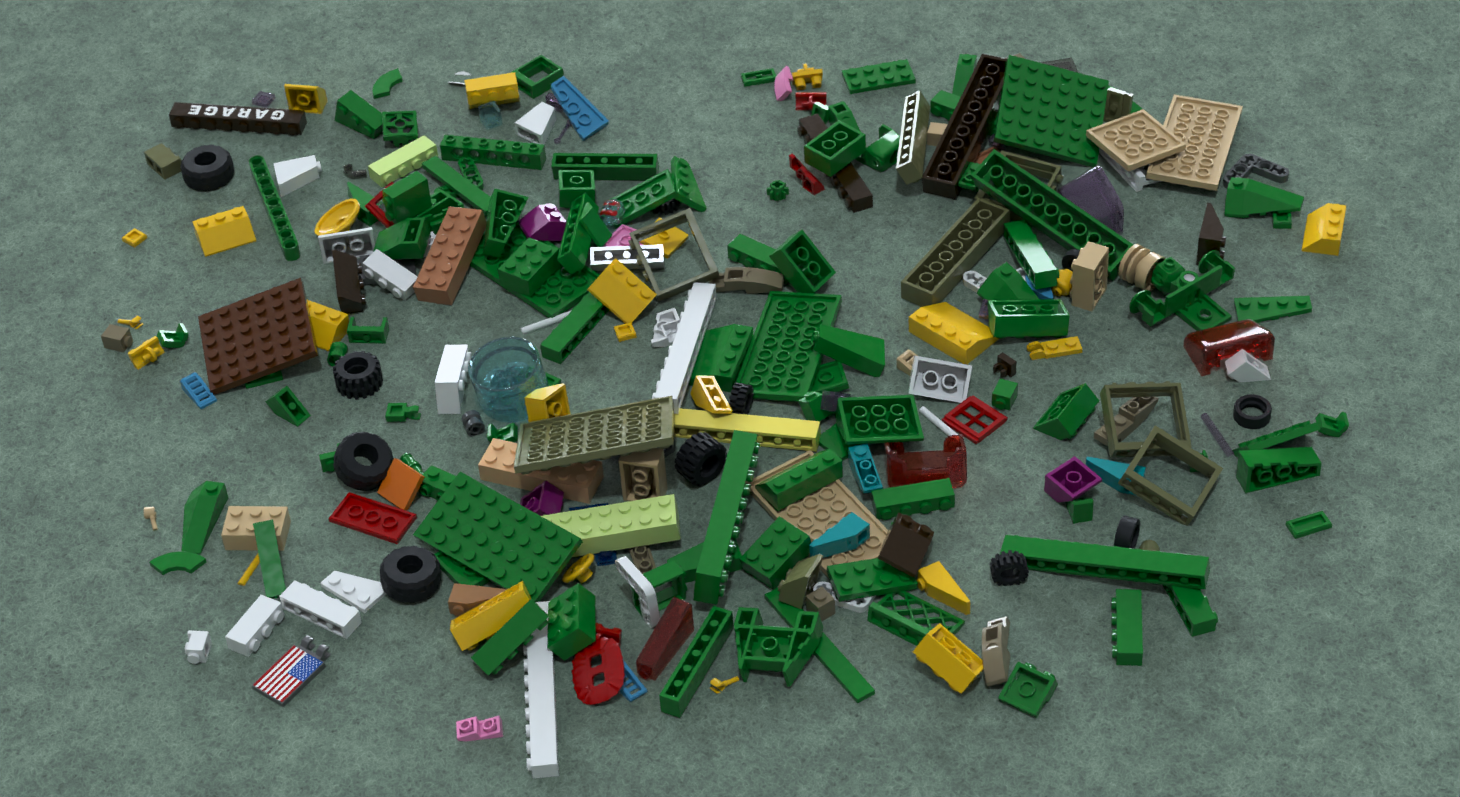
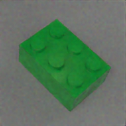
(834, 148)
(802, 263)
(529, 267)
(776, 553)
(571, 621)

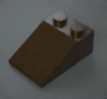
(1210, 234)
(906, 544)

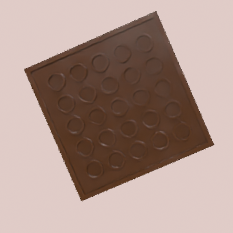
(257, 336)

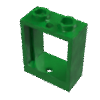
(532, 68)
(660, 576)

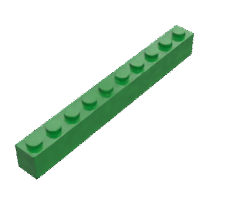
(1111, 561)

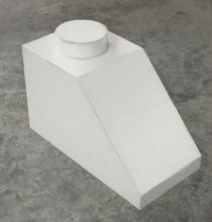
(1246, 368)

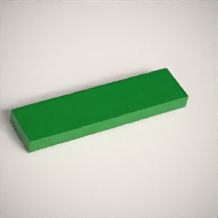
(269, 558)

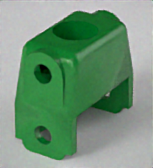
(883, 152)

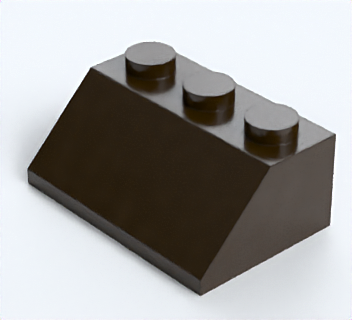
(348, 282)

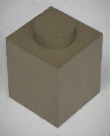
(117, 338)
(821, 602)

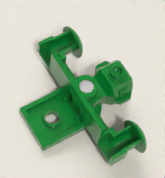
(1186, 292)

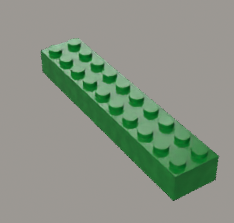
(1046, 209)
(725, 518)

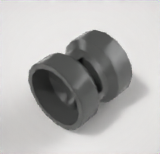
(473, 423)

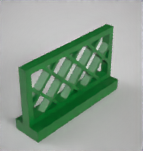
(906, 628)

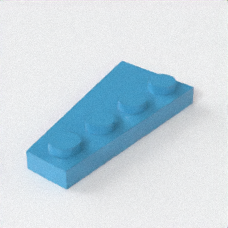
(580, 111)

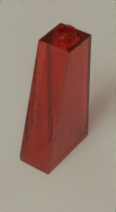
(666, 639)

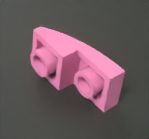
(782, 84)
(473, 729)

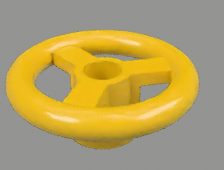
(579, 569)

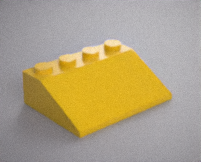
(951, 331)

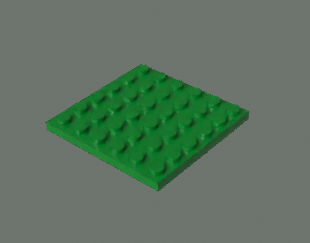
(1050, 110)

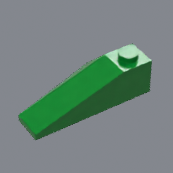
(1253, 197)
(1006, 284)
(202, 514)

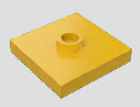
(671, 240)

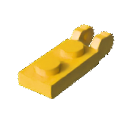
(1054, 348)

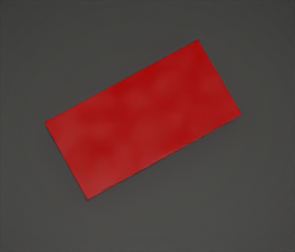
(373, 518)

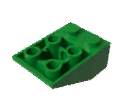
(405, 239)

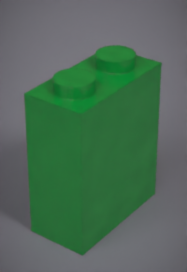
(406, 197)

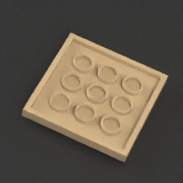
(1135, 140)

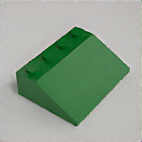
(723, 354)
(878, 419)

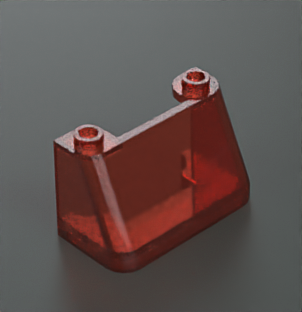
(1223, 341)
(925, 466)

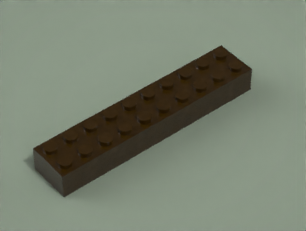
(966, 128)

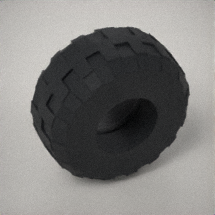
(207, 168)
(367, 446)
(410, 574)

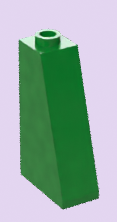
(851, 348)
(690, 558)

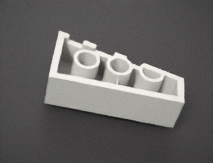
(452, 378)

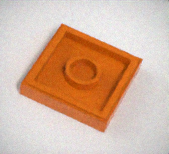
(400, 484)

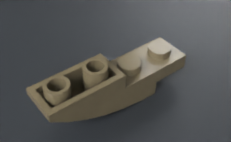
(749, 279)
(1129, 418)
(995, 651)

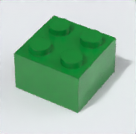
(574, 184)

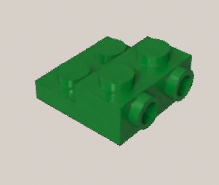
(1028, 689)

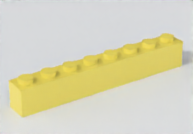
(771, 431)

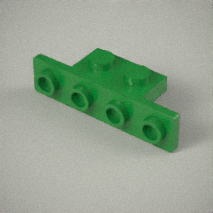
(435, 482)

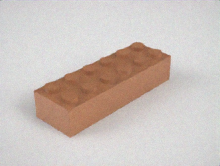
(450, 255)

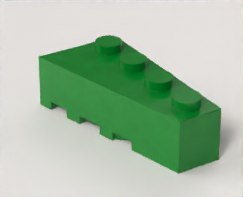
(502, 217)
(1275, 467)

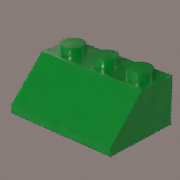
(1067, 413)

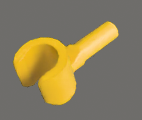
(135, 321)
(721, 685)

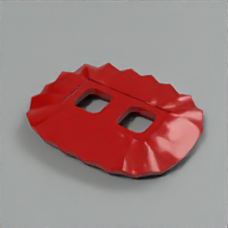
(611, 666)

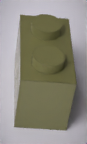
(163, 161)

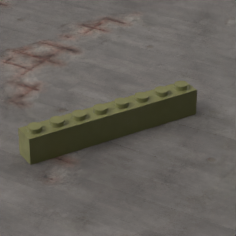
(913, 138)

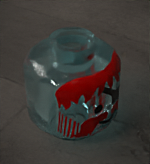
(612, 212)

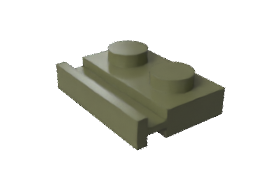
(1117, 104)

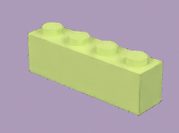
(402, 161)

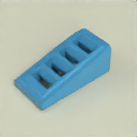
(194, 381)
(637, 684)

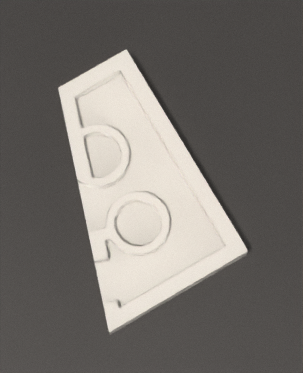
(355, 590)

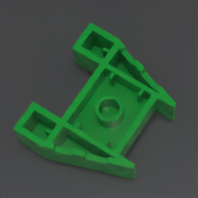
(775, 647)

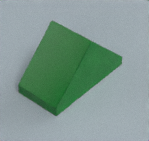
(1080, 510)

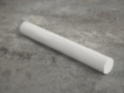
(544, 323)
(936, 421)

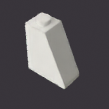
(536, 124)
(296, 173)

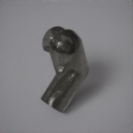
(354, 174)

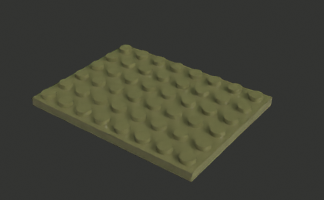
(595, 435)

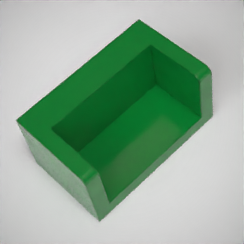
(368, 334)

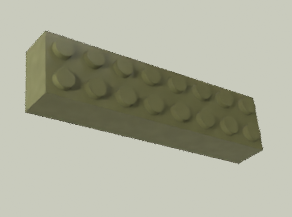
(955, 253)

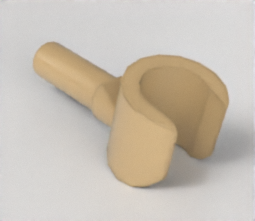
(149, 513)

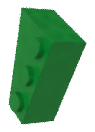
(358, 115)
(440, 203)

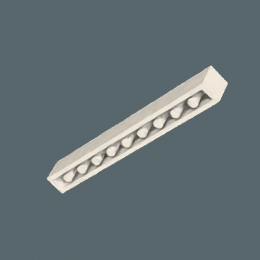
(686, 343)
(542, 704)

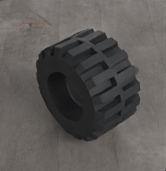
(357, 375)
(700, 459)

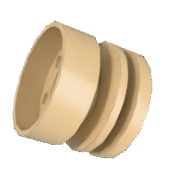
(1138, 266)

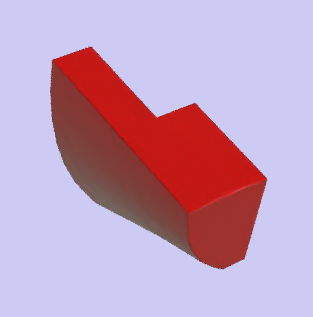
(809, 181)

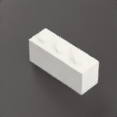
(389, 274)
(255, 625)

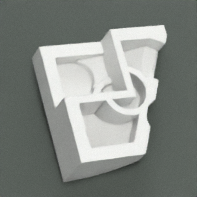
(665, 328)

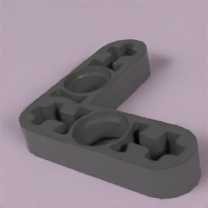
(1254, 164)

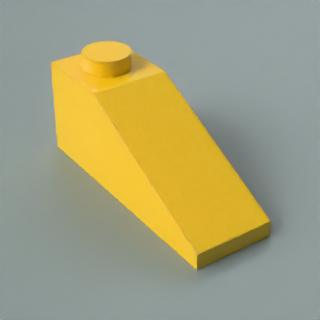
(709, 396)
(942, 587)

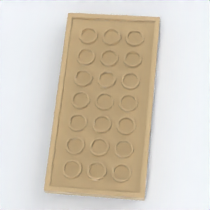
(1208, 135)
(822, 511)

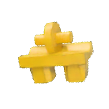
(807, 75)
(146, 353)

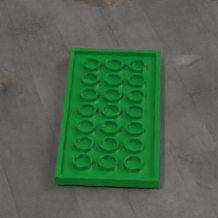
(555, 295)
(781, 353)
(497, 537)

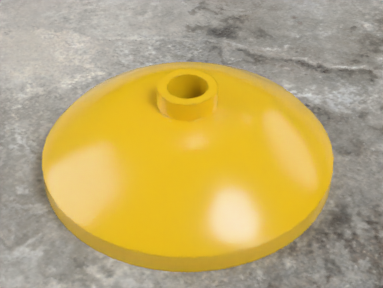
(338, 218)

